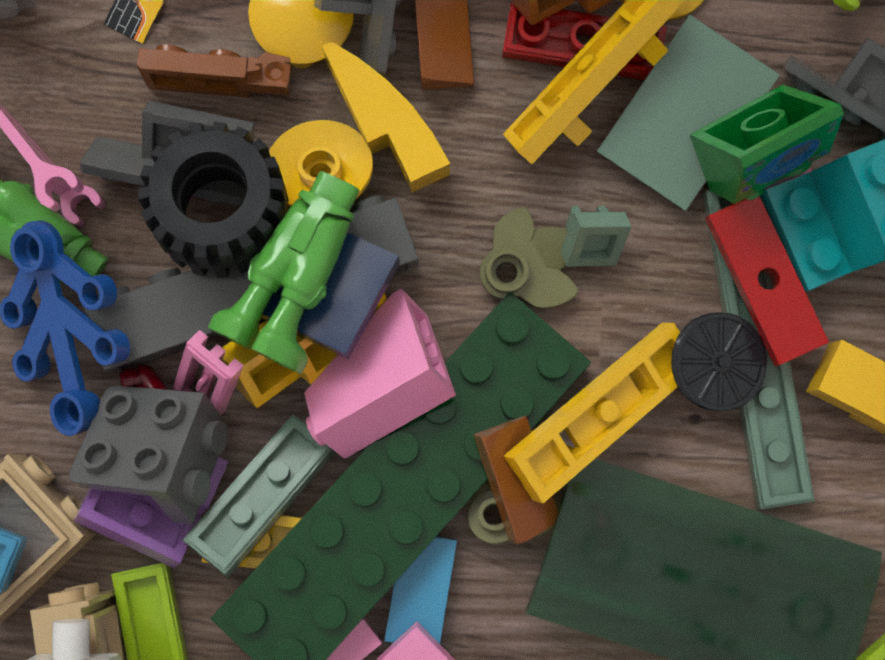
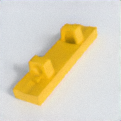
(587, 74)
(596, 415)

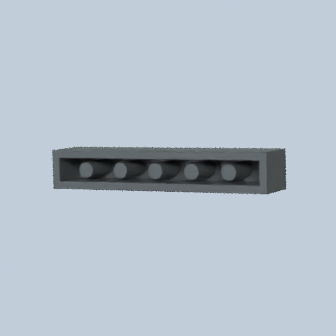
(179, 304)

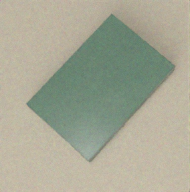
(686, 90)

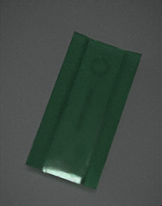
(699, 574)

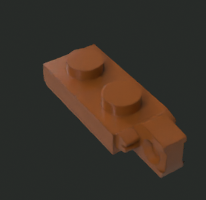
(214, 73)

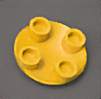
(297, 29)

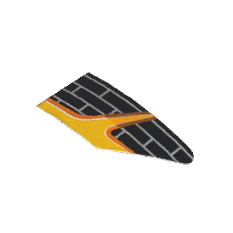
(133, 17)

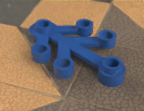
(41, 263)

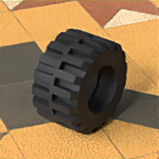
(190, 165)

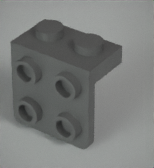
(153, 447)

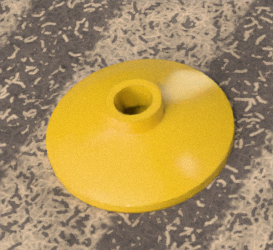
(325, 148)

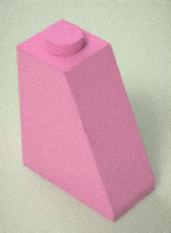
(383, 384)

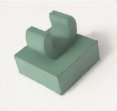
(594, 237)

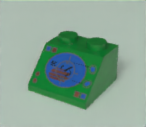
(766, 141)

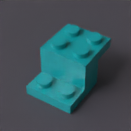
(832, 216)

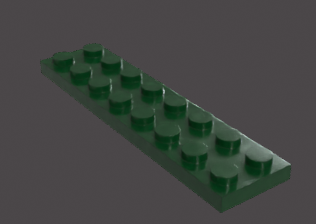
(398, 494)

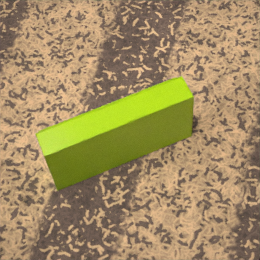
(149, 613)

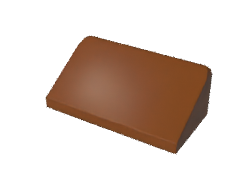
(444, 44)
(518, 512)

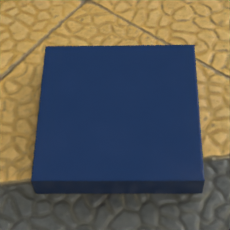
(350, 296)

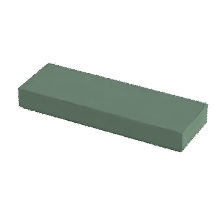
(258, 497)

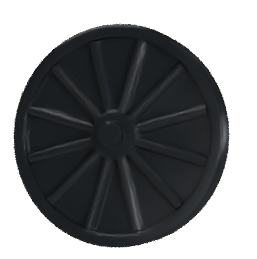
(719, 361)

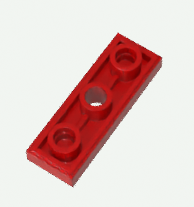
(555, 40)
(782, 312)

